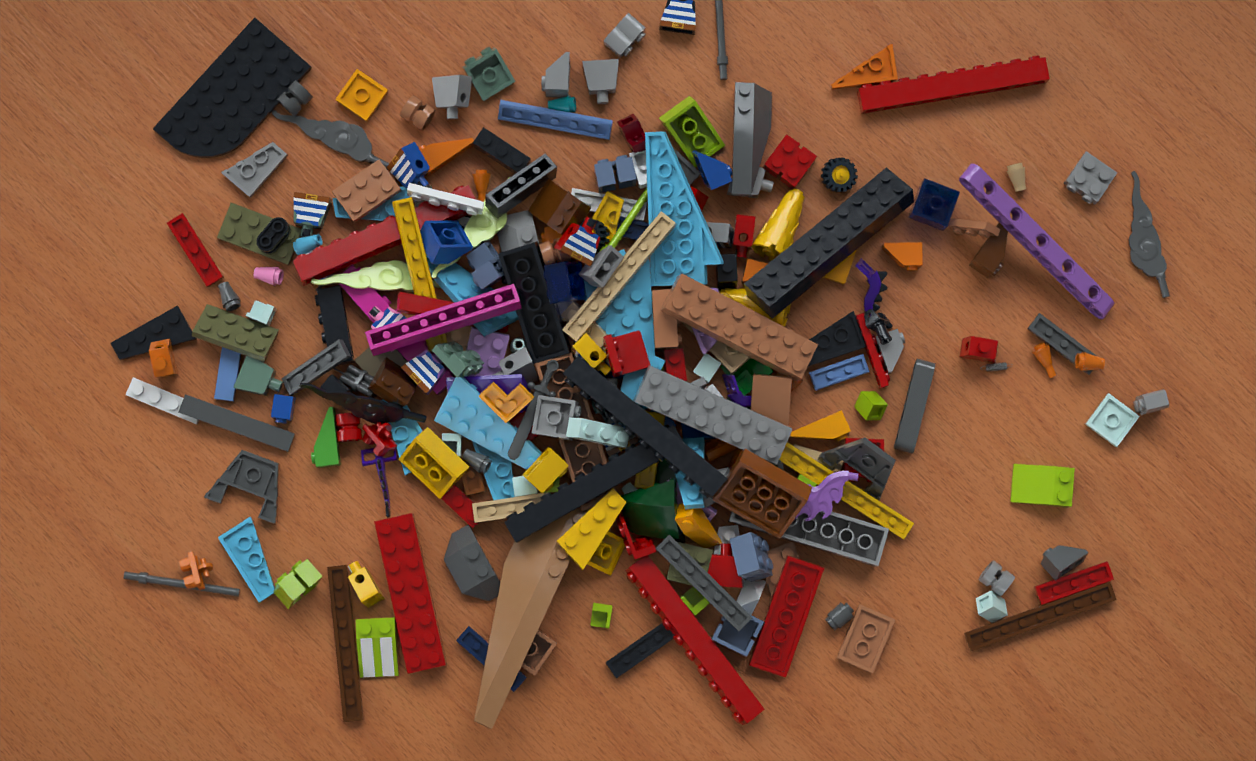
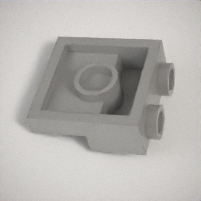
(1090, 178)
(553, 416)

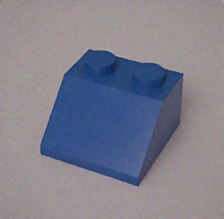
(713, 171)
(444, 241)

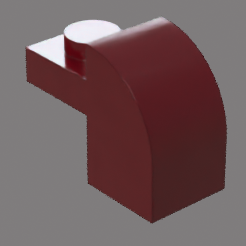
(632, 133)

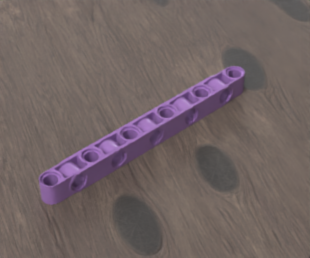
(1026, 232)

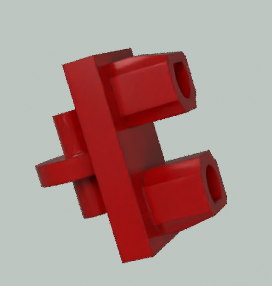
(379, 434)

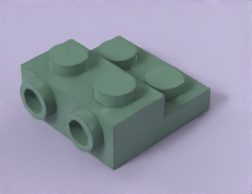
(488, 73)
(458, 361)

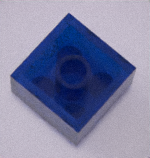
(934, 204)
(564, 282)

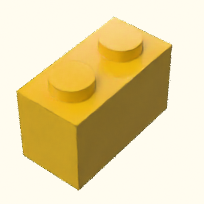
(546, 470)

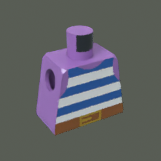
(425, 370)

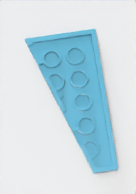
(472, 418)

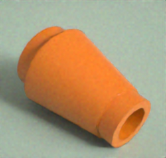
(1087, 361)

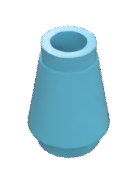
(306, 244)

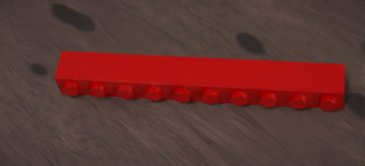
(953, 85)
(369, 242)
(694, 640)

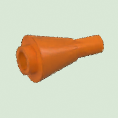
(481, 182)
(1043, 355)

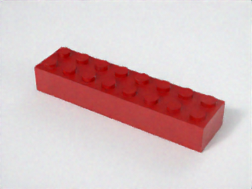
(410, 593)

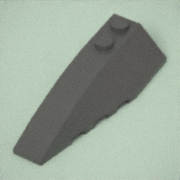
(750, 134)

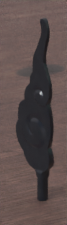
(367, 407)

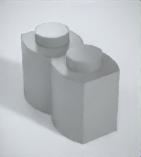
(625, 35)
(1151, 402)

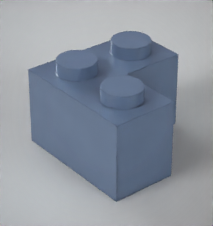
(486, 265)

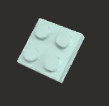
(1112, 420)

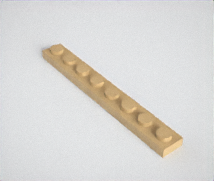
(628, 267)

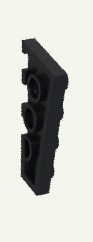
(168, 325)
(838, 340)

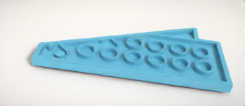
(690, 243)
(630, 309)

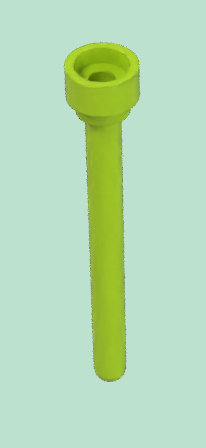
(628, 220)

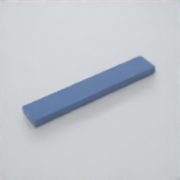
(555, 119)

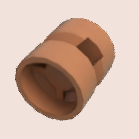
(418, 113)
(552, 255)

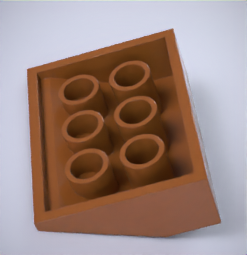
(763, 494)

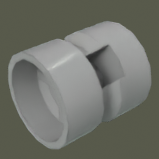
(999, 584)

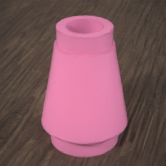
(270, 275)

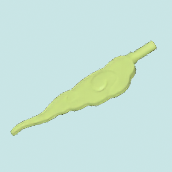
(478, 230)
(381, 276)

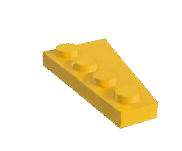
(609, 214)

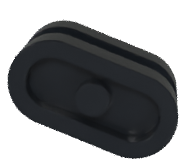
(273, 235)

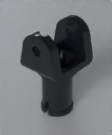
(878, 323)

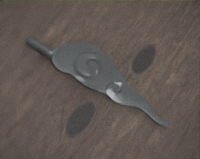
(337, 135)
(1145, 242)

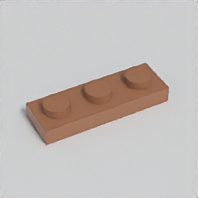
(973, 228)

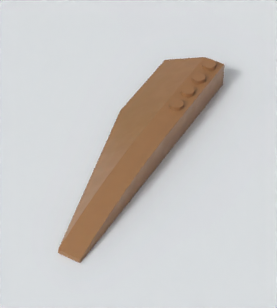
(524, 595)

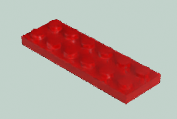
(786, 616)

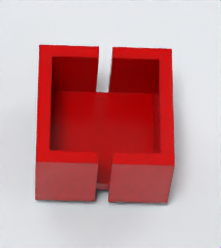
(790, 161)

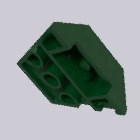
(653, 511)

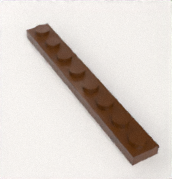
(1040, 616)
(345, 643)

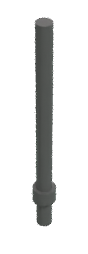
(722, 59)
(145, 578)

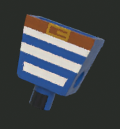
(409, 166)

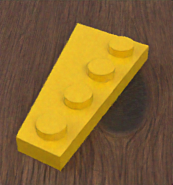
(588, 532)

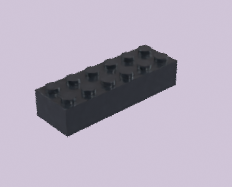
(538, 318)

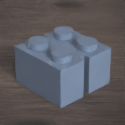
(624, 170)
(751, 557)
(737, 640)

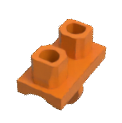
(192, 563)

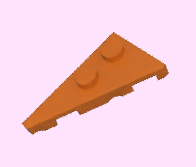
(873, 71)

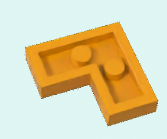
(506, 405)

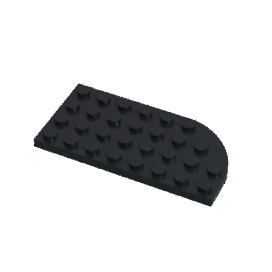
(233, 94)

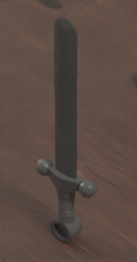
(528, 419)

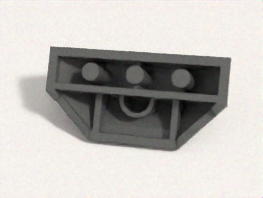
(471, 566)

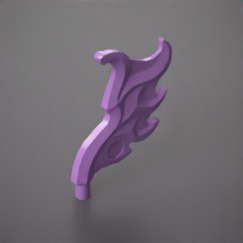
(827, 491)

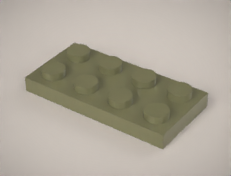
(243, 227)
(235, 332)

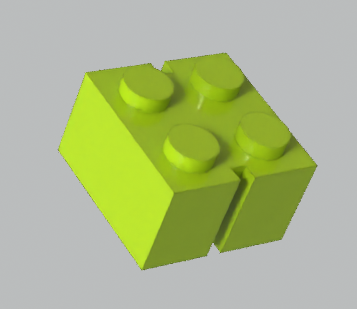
(299, 581)

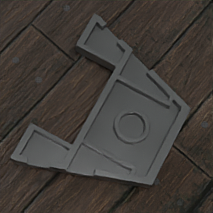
(865, 459)
(254, 476)

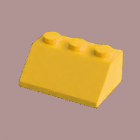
(433, 462)

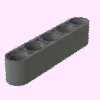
(914, 406)

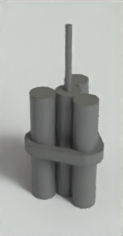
(357, 380)

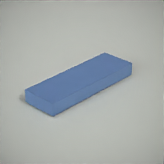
(839, 372)
(227, 375)

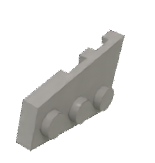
(256, 169)

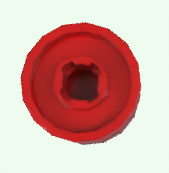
(348, 427)

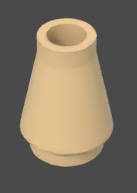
(1017, 176)

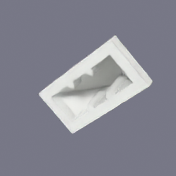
(750, 595)

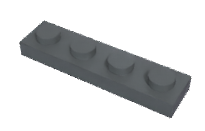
(1057, 339)
(316, 366)

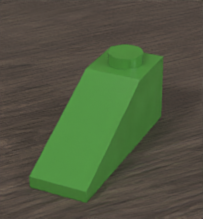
(326, 448)

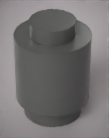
(839, 616)

